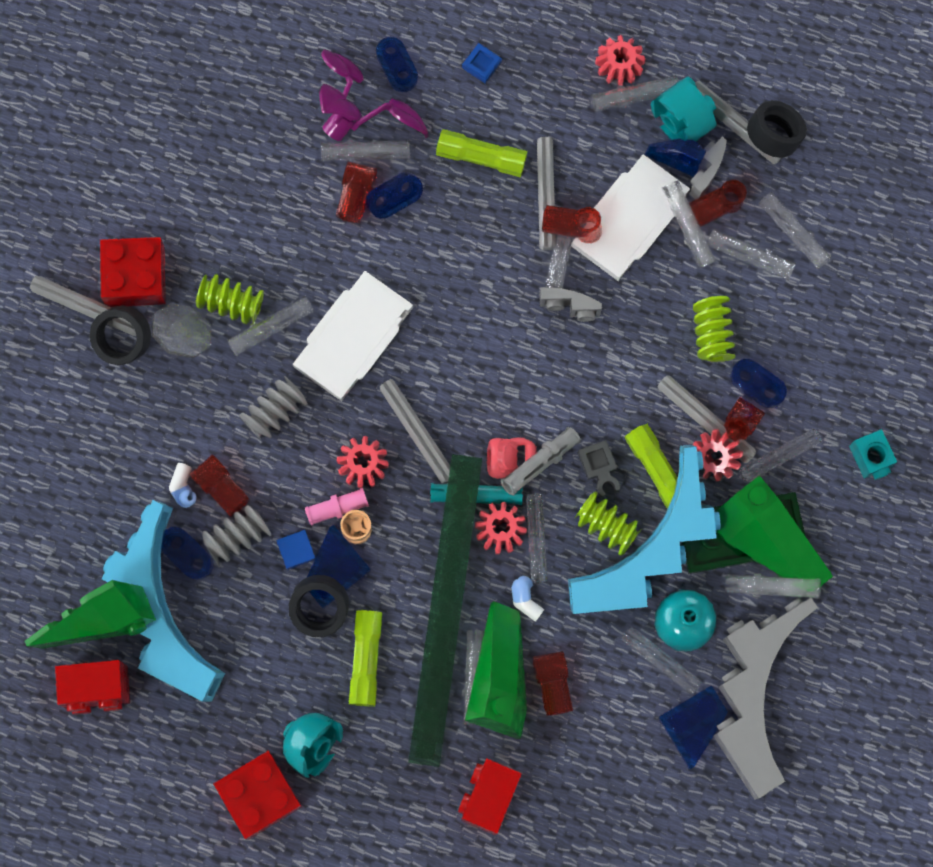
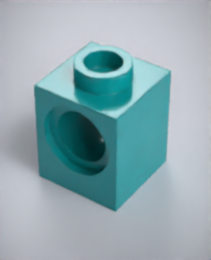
(873, 442)

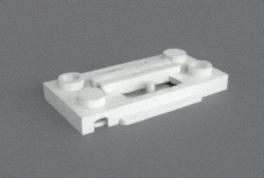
(631, 218)
(352, 335)

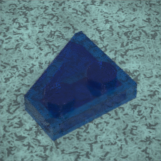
(678, 154)
(339, 562)
(694, 724)

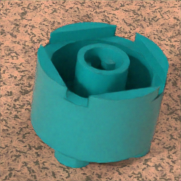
(684, 111)

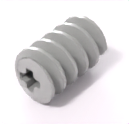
(273, 409)
(235, 534)

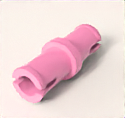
(336, 506)

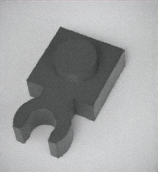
(598, 464)

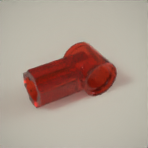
(356, 187)
(715, 203)
(569, 222)
(742, 420)
(216, 481)
(552, 677)

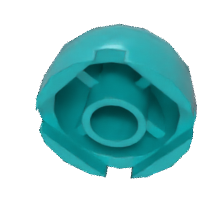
(678, 632)
(309, 741)

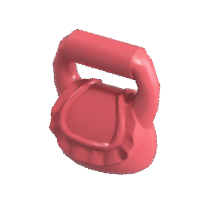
(503, 455)

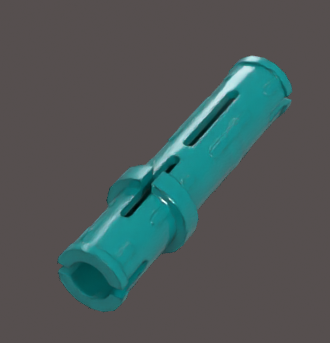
(486, 494)

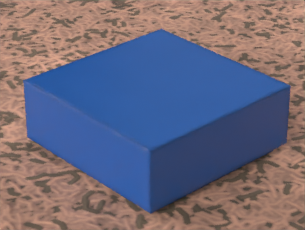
(481, 63)
(296, 549)

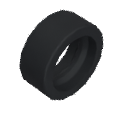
(766, 139)
(99, 341)
(308, 626)

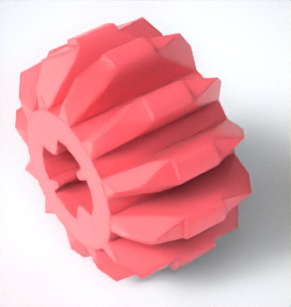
(627, 69)
(720, 444)
(357, 471)
(502, 538)

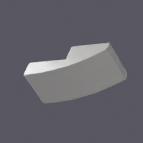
(710, 164)
(580, 305)

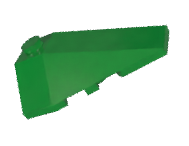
(767, 533)
(104, 613)
(499, 679)

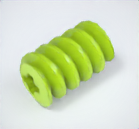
(229, 299)
(711, 329)
(607, 523)

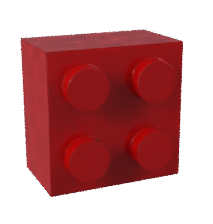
(132, 271)
(92, 685)
(257, 795)
(490, 796)

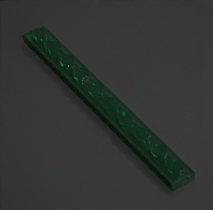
(445, 611)

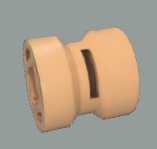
(355, 522)

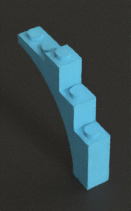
(685, 520)
(169, 653)

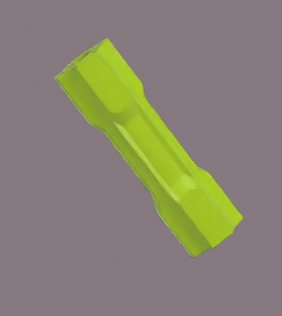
(459, 147)
(648, 451)
(367, 636)

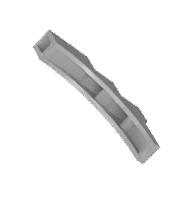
(746, 739)

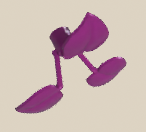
(346, 114)

